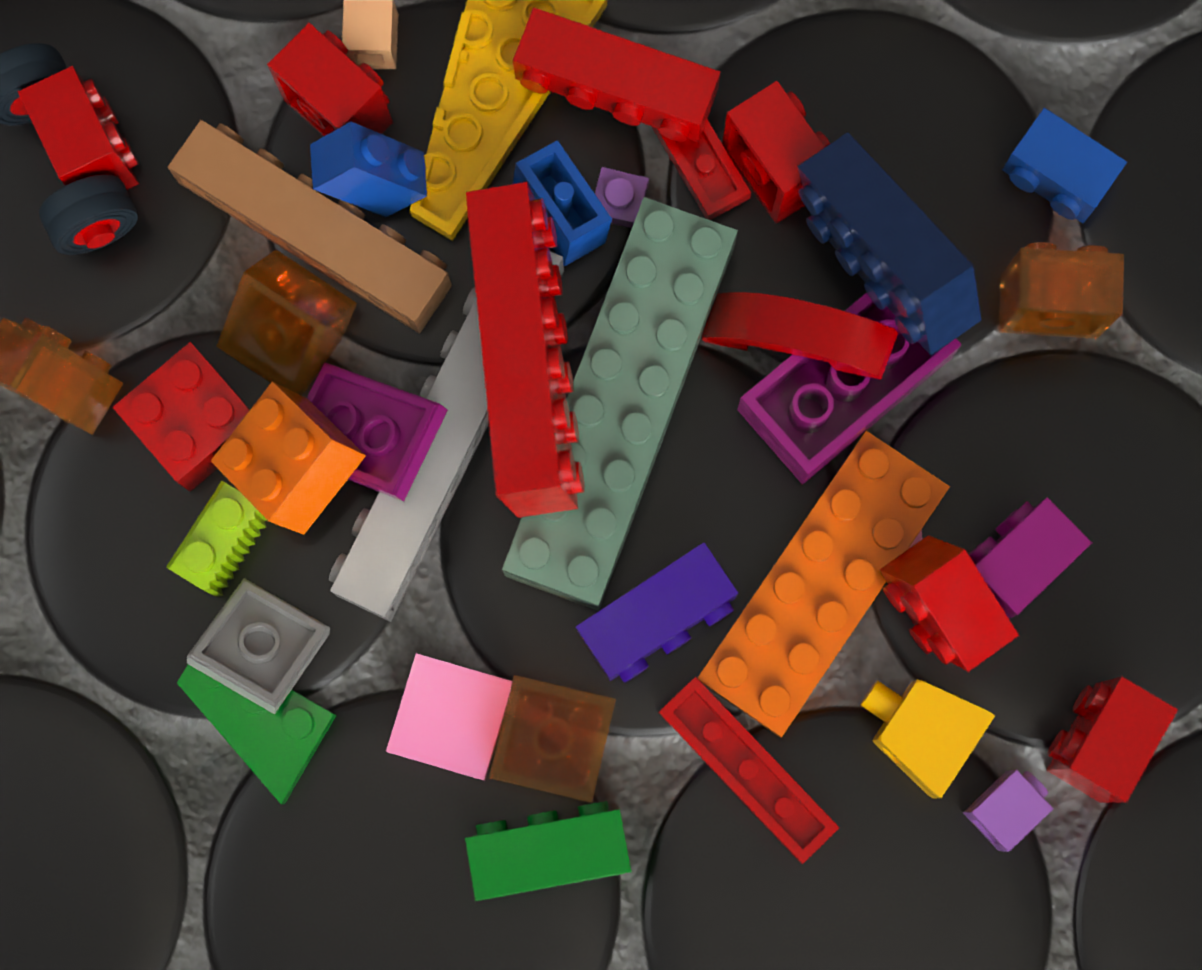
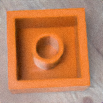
(287, 458)

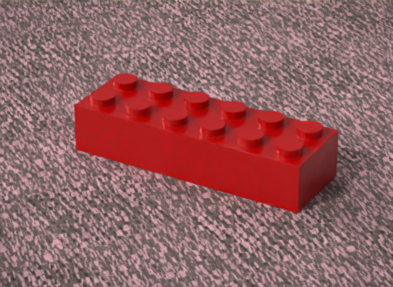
(523, 352)

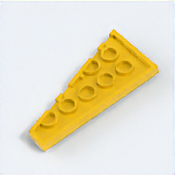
(483, 104)

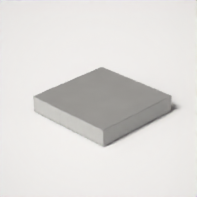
(258, 645)

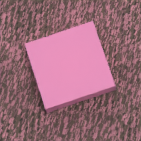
(450, 717)

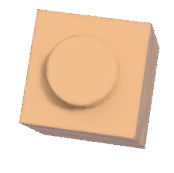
(371, 32)

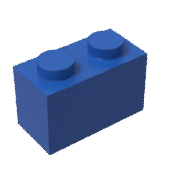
(1063, 166)
(368, 169)
(575, 209)

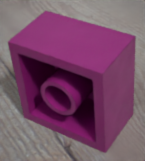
(1029, 554)

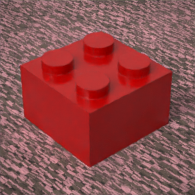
(328, 85)
(767, 143)
(183, 415)
(947, 603)
(1110, 739)

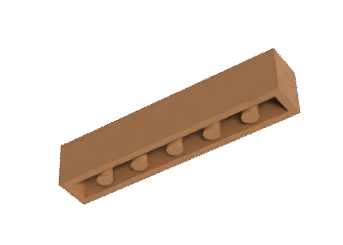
(311, 225)

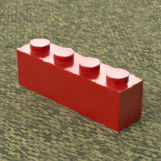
(615, 76)

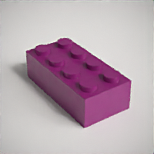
(816, 412)

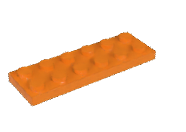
(822, 584)

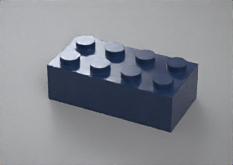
(889, 244)

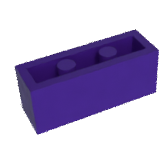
(658, 614)

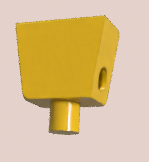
(926, 731)

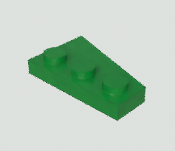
(270, 744)

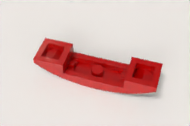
(800, 329)

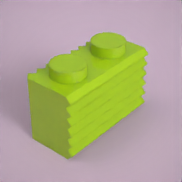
(218, 540)

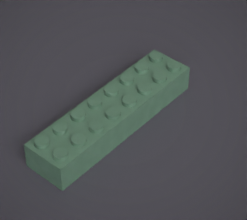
(626, 398)

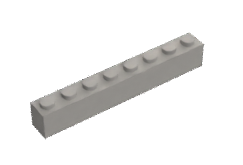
(398, 532)

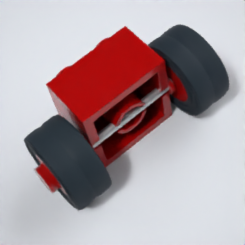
(80, 142)

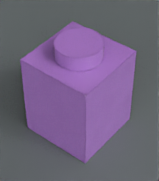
(1009, 809)

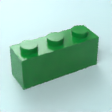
(547, 851)

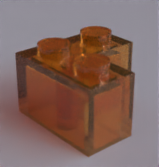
(46, 372)

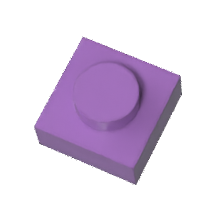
(621, 195)

